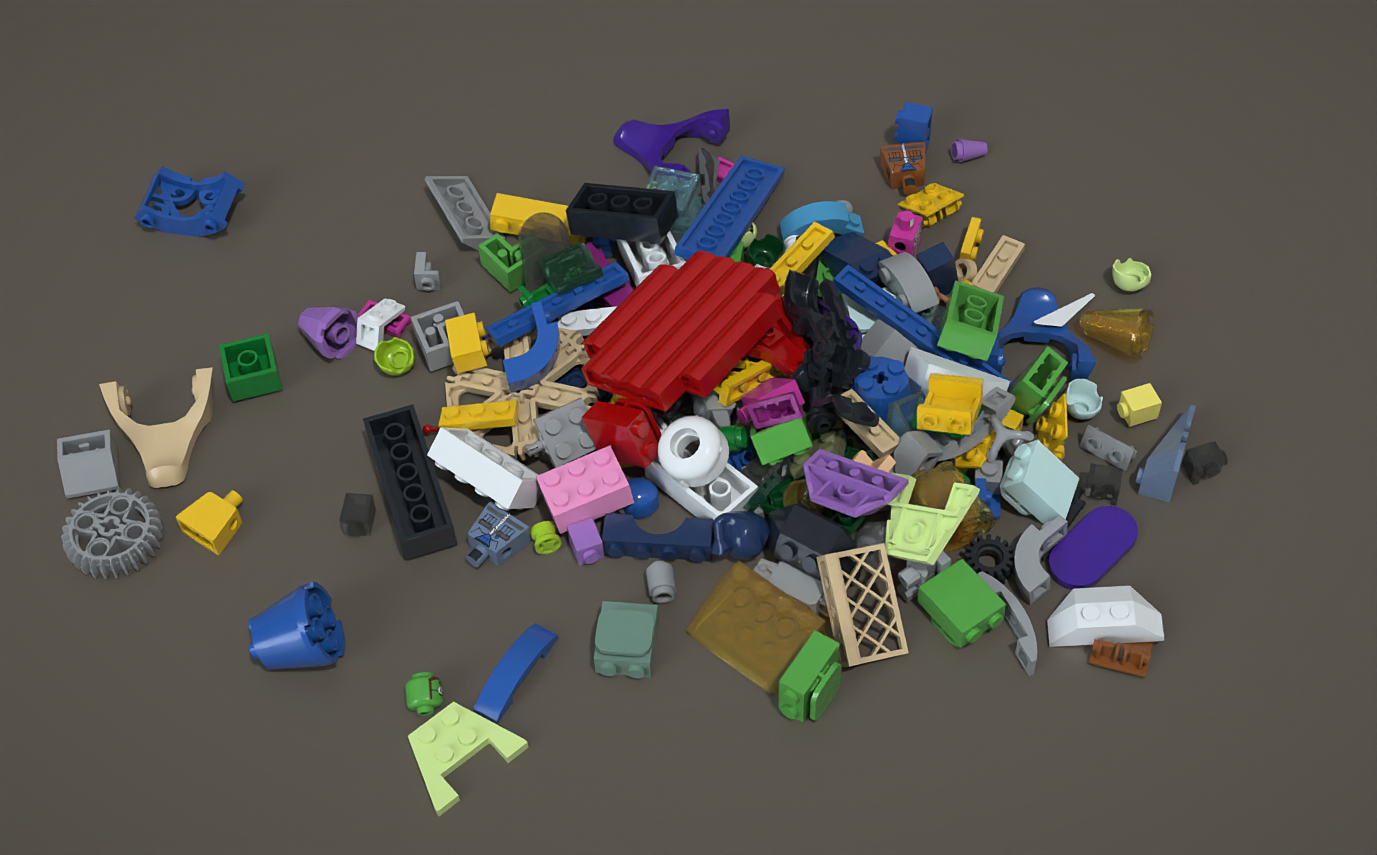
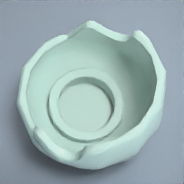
(1083, 399)

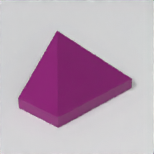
(775, 410)

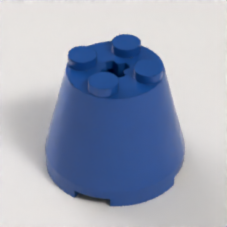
(880, 386)
(298, 631)

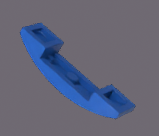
(512, 670)

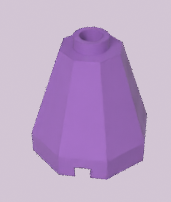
(330, 330)

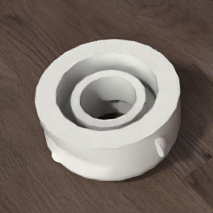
(705, 463)

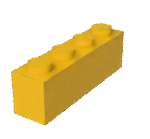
(512, 211)

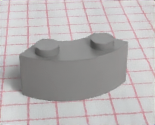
(908, 281)

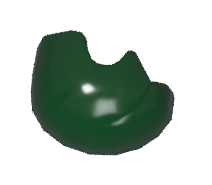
(765, 251)

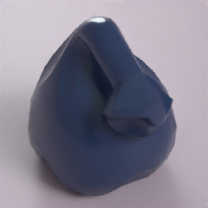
(739, 534)

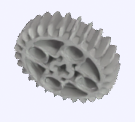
(112, 533)

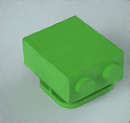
(1038, 384)
(961, 604)
(811, 679)

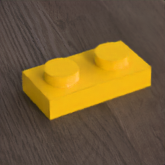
(973, 236)

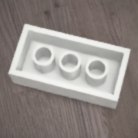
(644, 257)
(486, 468)
(724, 494)

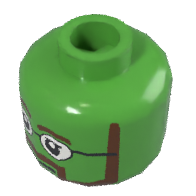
(424, 693)

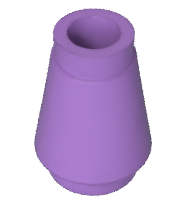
(967, 149)

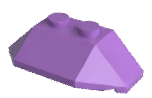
(850, 484)

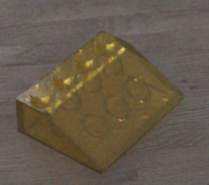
(754, 626)

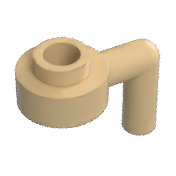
(966, 269)

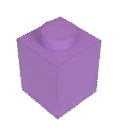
(585, 541)

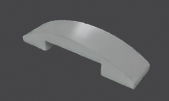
(994, 402)
(1019, 621)

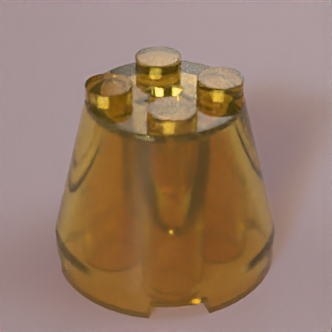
(933, 491)

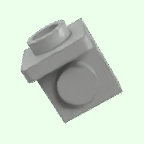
(423, 274)

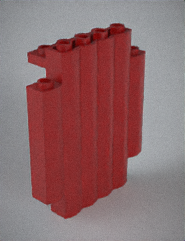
(682, 329)

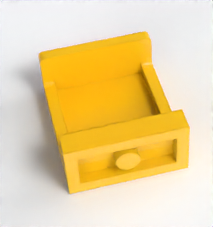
(951, 404)

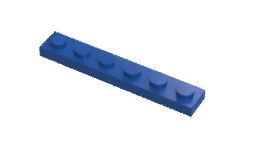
(523, 321)

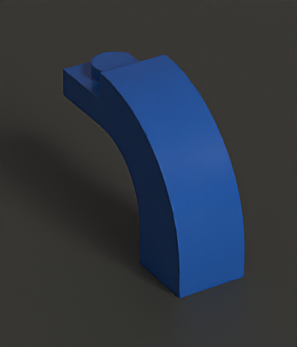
(540, 359)

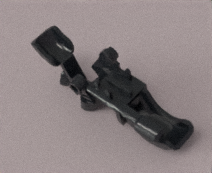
(832, 358)

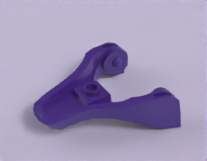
(652, 142)

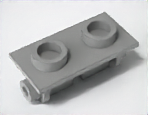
(1107, 448)

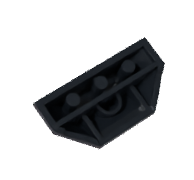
(803, 534)

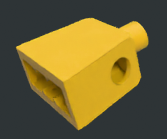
(212, 520)

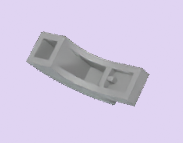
(1032, 545)

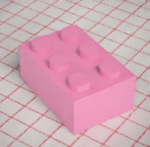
(585, 488)

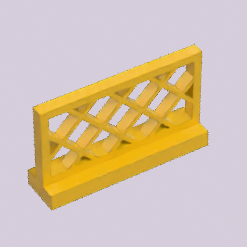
(742, 382)

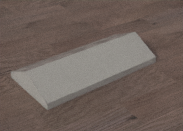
(462, 208)

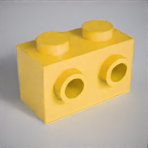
(466, 342)

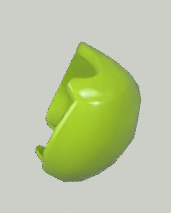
(394, 356)

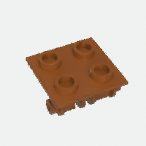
(1122, 657)

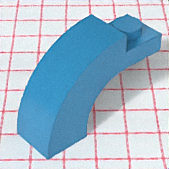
(826, 213)

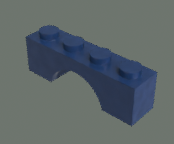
(687, 542)

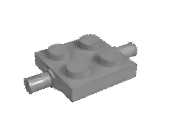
(562, 434)

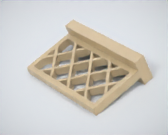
(839, 609)

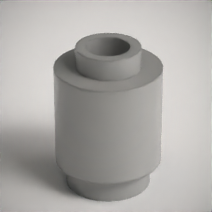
(661, 582)

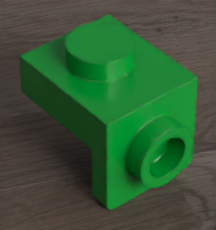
(527, 298)

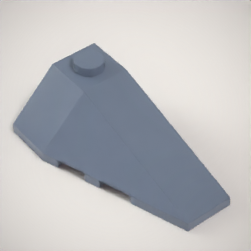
(1164, 463)

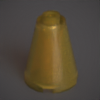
(1120, 329)

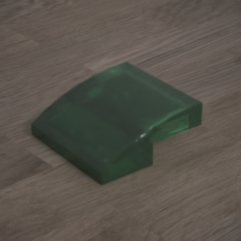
(570, 268)

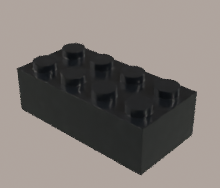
(622, 213)

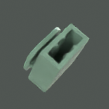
(626, 639)

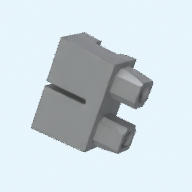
(918, 573)

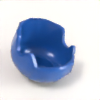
(645, 498)

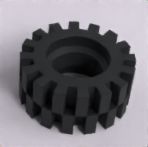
(992, 548)

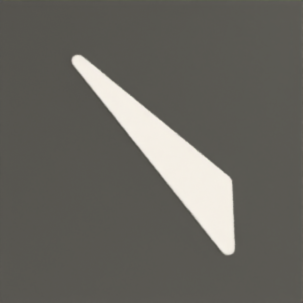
(1064, 314)

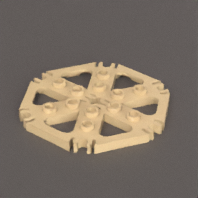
(543, 394)

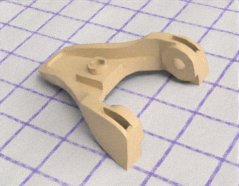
(164, 446)

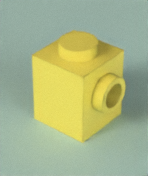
(1139, 405)

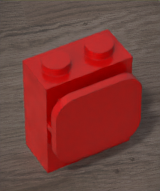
(626, 428)

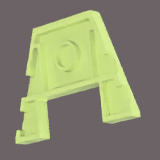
(921, 531)
(450, 741)

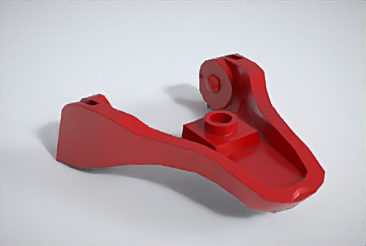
(780, 344)

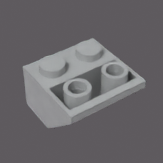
(88, 463)

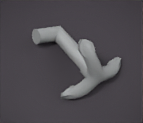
(1007, 438)

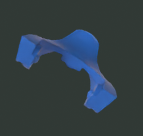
(1031, 306)

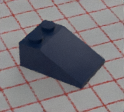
(858, 253)

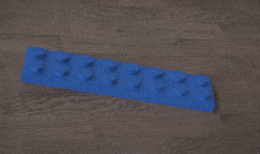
(731, 209)

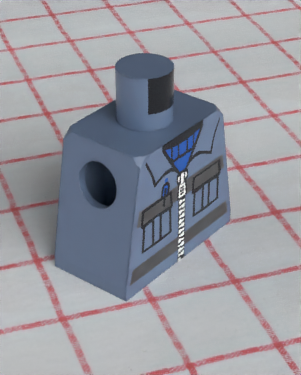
(496, 537)

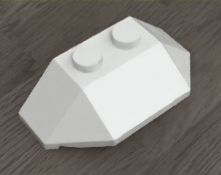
(921, 364)
(1105, 613)

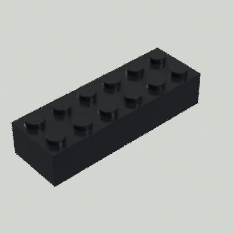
(410, 482)

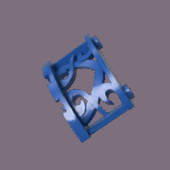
(214, 194)

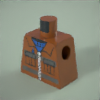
(903, 165)

